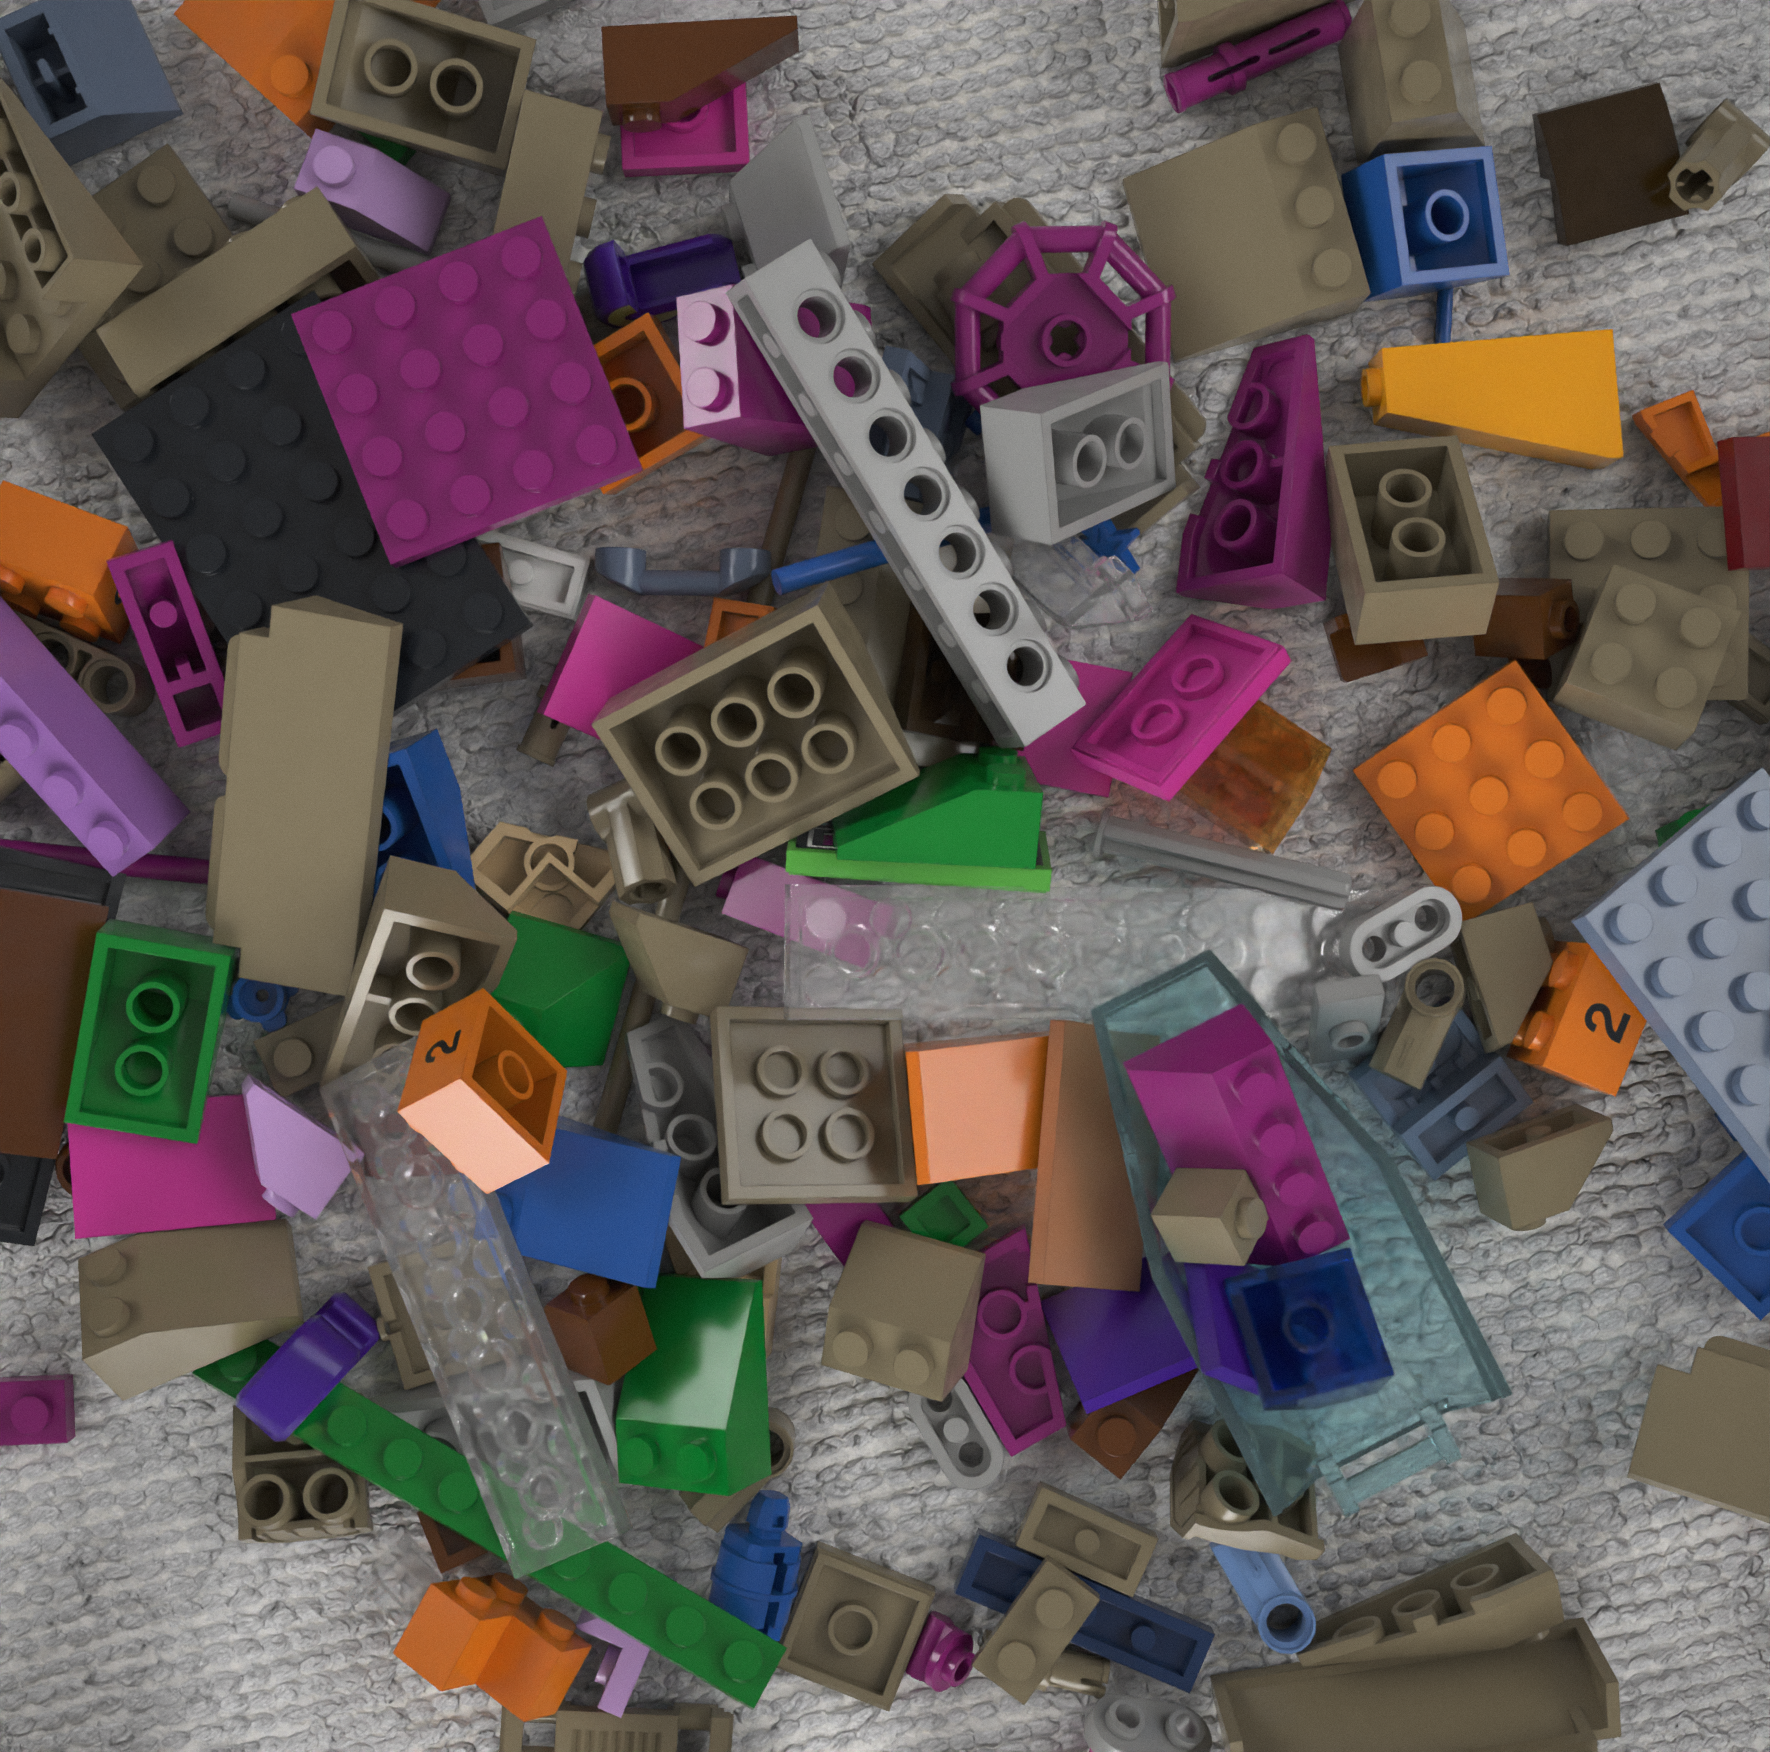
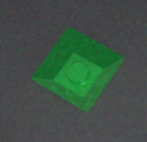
(564, 988)

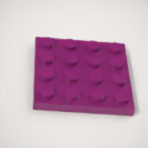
(467, 392)

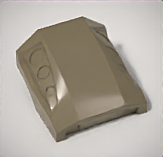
(293, 1490)
(1221, 1503)

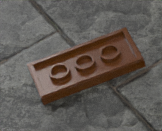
(42, 997)

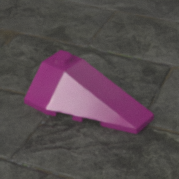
(1267, 506)

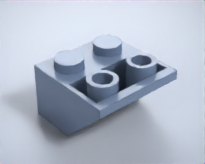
(86, 73)

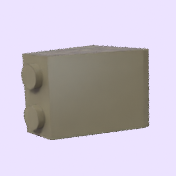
(1409, 79)

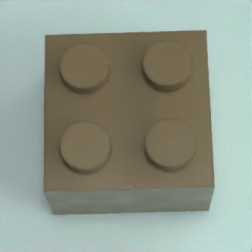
(1646, 657)

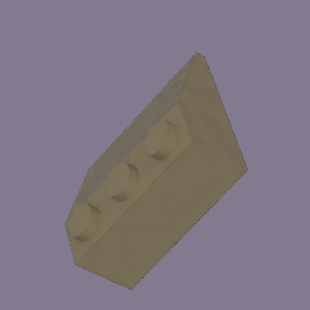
(1249, 235)

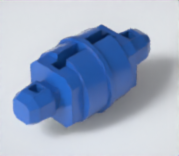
(758, 1566)

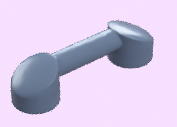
(737, 572)

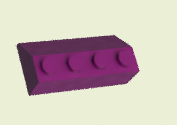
(1227, 1104)

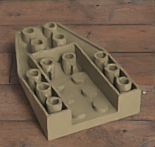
(56, 259)

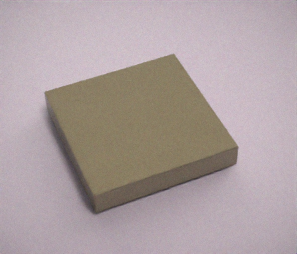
(854, 1625)

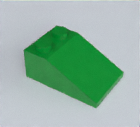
(954, 813)
(150, 1031)
(699, 1402)

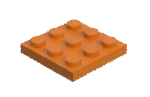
(1490, 791)

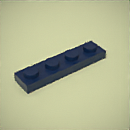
(1118, 1628)

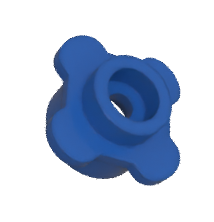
(246, 1005)

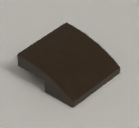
(1608, 163)
(931, 695)

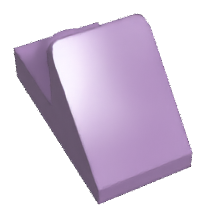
(619, 1665)

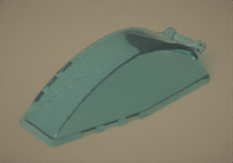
(1418, 1308)

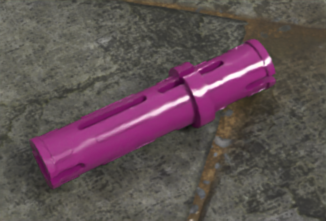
(1192, 85)

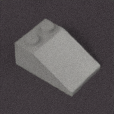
(785, 201)
(1077, 451)

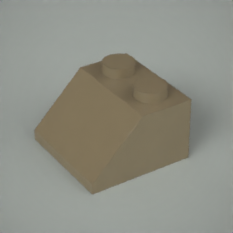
(904, 1311)

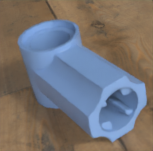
(1262, 1585)

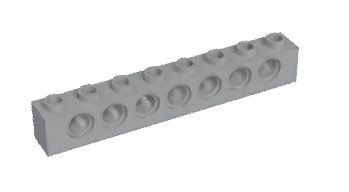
(876, 487)

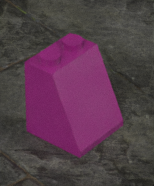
(729, 384)

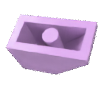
(374, 192)
(292, 1152)

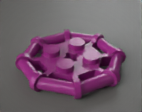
(1057, 300)

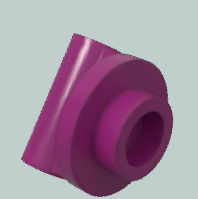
(941, 1654)

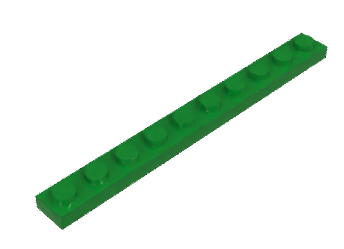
(597, 1579)

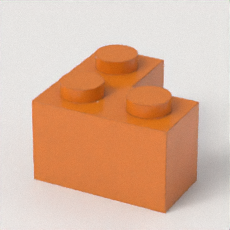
(497, 1639)

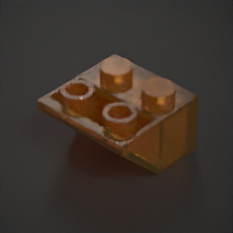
(1257, 778)

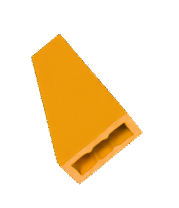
(1511, 395)

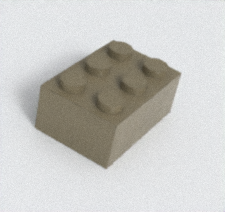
(1409, 540)

